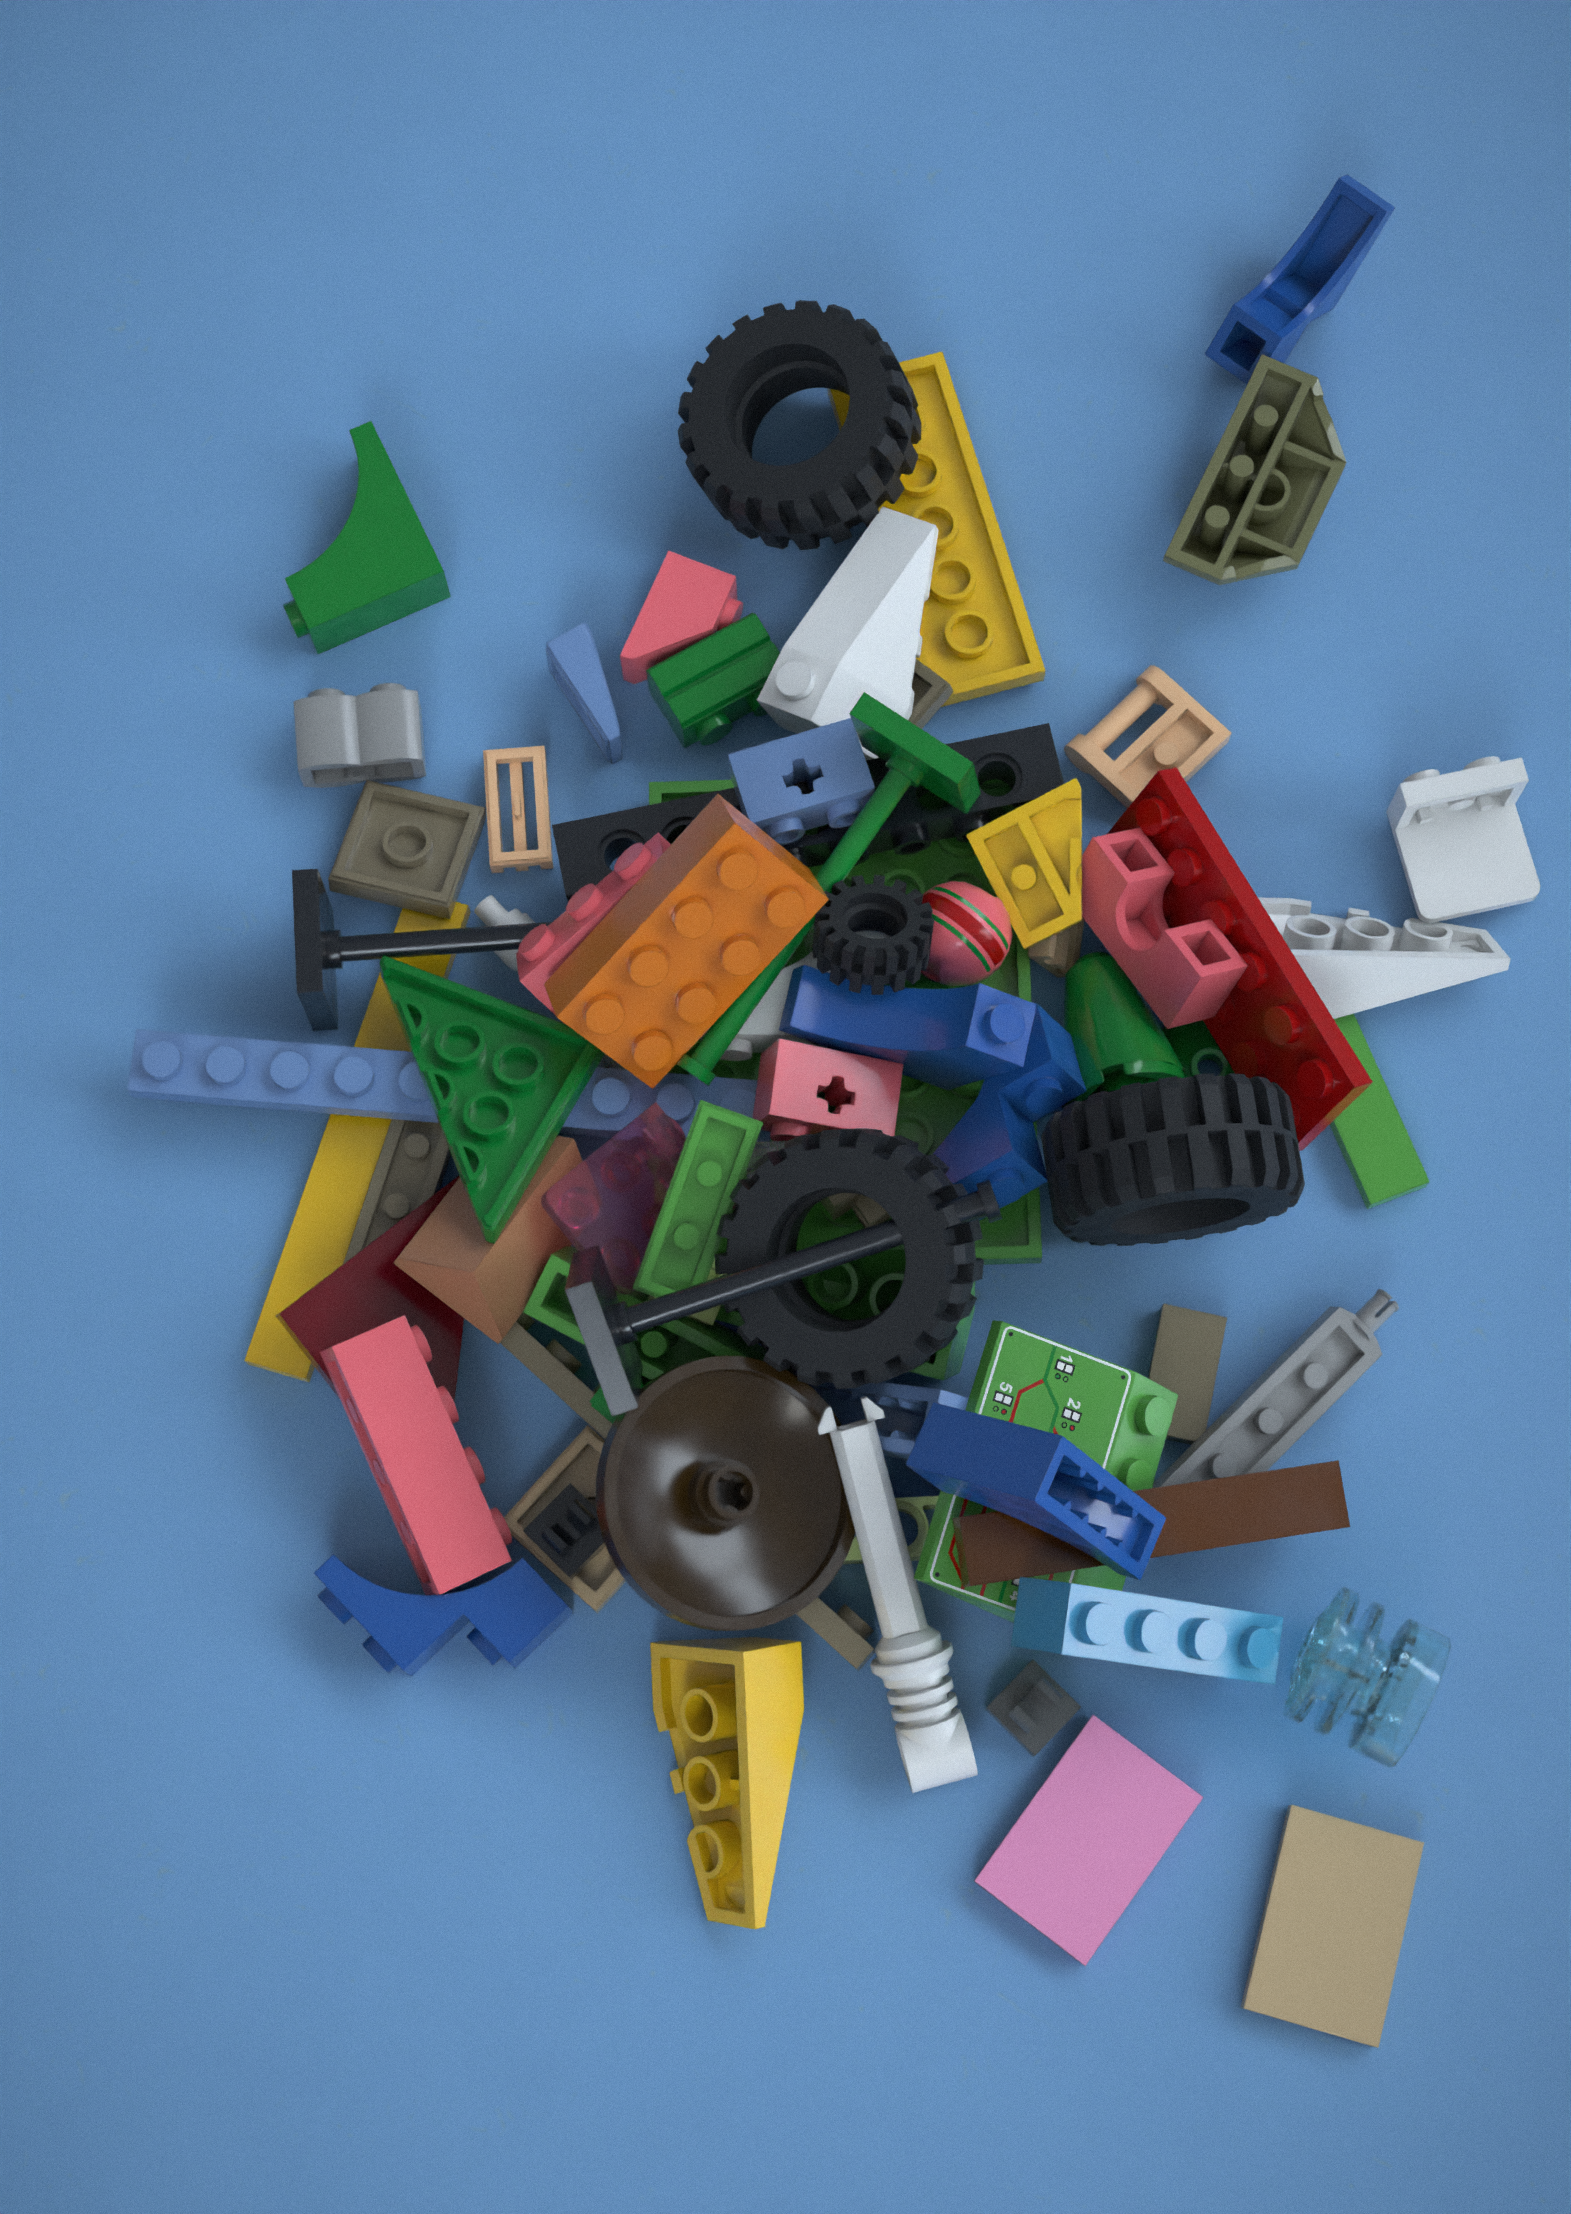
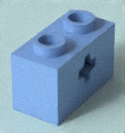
(825, 759)

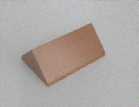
(485, 1279)

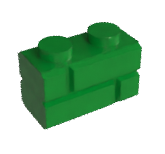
(714, 681)

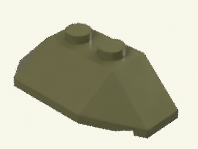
(1262, 481)

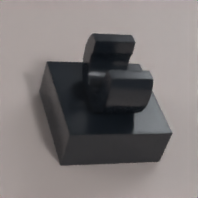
(568, 1531)

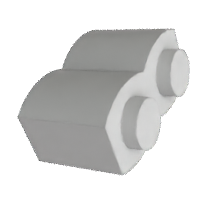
(359, 736)

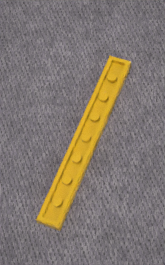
(338, 1175)

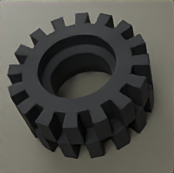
(870, 959)

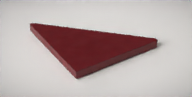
(375, 1291)

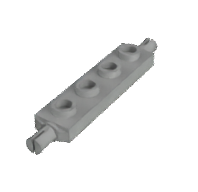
(1287, 1396)

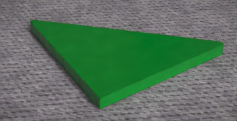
(494, 1081)

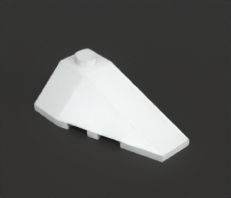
(858, 630)
(1371, 964)

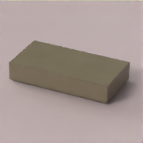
(1187, 1363)

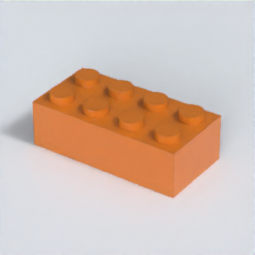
(684, 942)

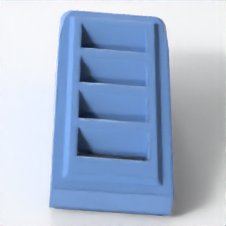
(580, 676)

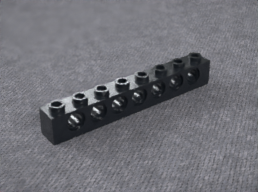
(1018, 757)

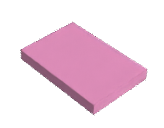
(1088, 1840)

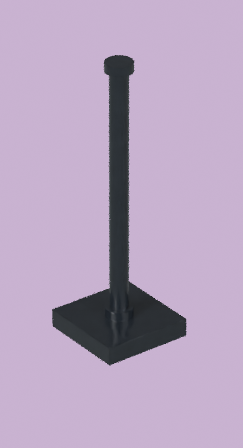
(323, 949)
(613, 1327)

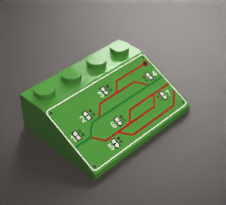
(1057, 1389)

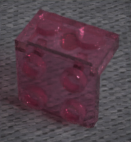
(619, 1193)

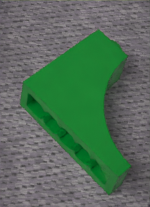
(375, 566)

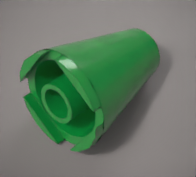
(1113, 1028)

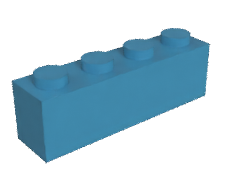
(1146, 1630)

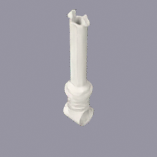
(910, 1652)

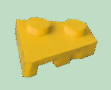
(1036, 862)

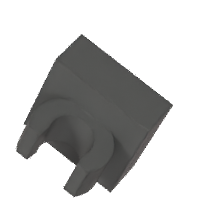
(1033, 1708)

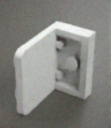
(1464, 839)

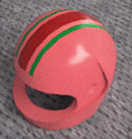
(968, 934)

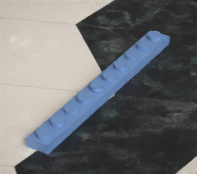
(383, 1082)

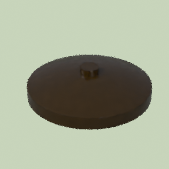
(724, 1495)

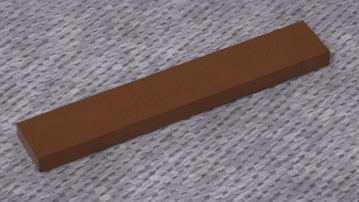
(1197, 1516)

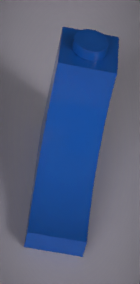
(935, 1033)
(1039, 1482)

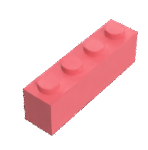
(417, 1455)

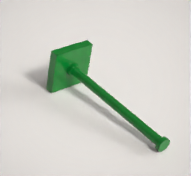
(912, 760)

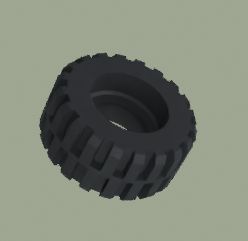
(757, 370)
(1172, 1160)
(937, 1267)

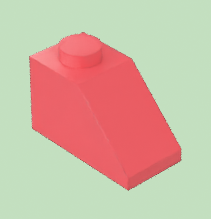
(680, 610)

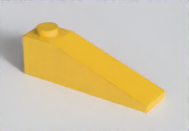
(735, 1738)

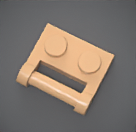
(1180, 738)

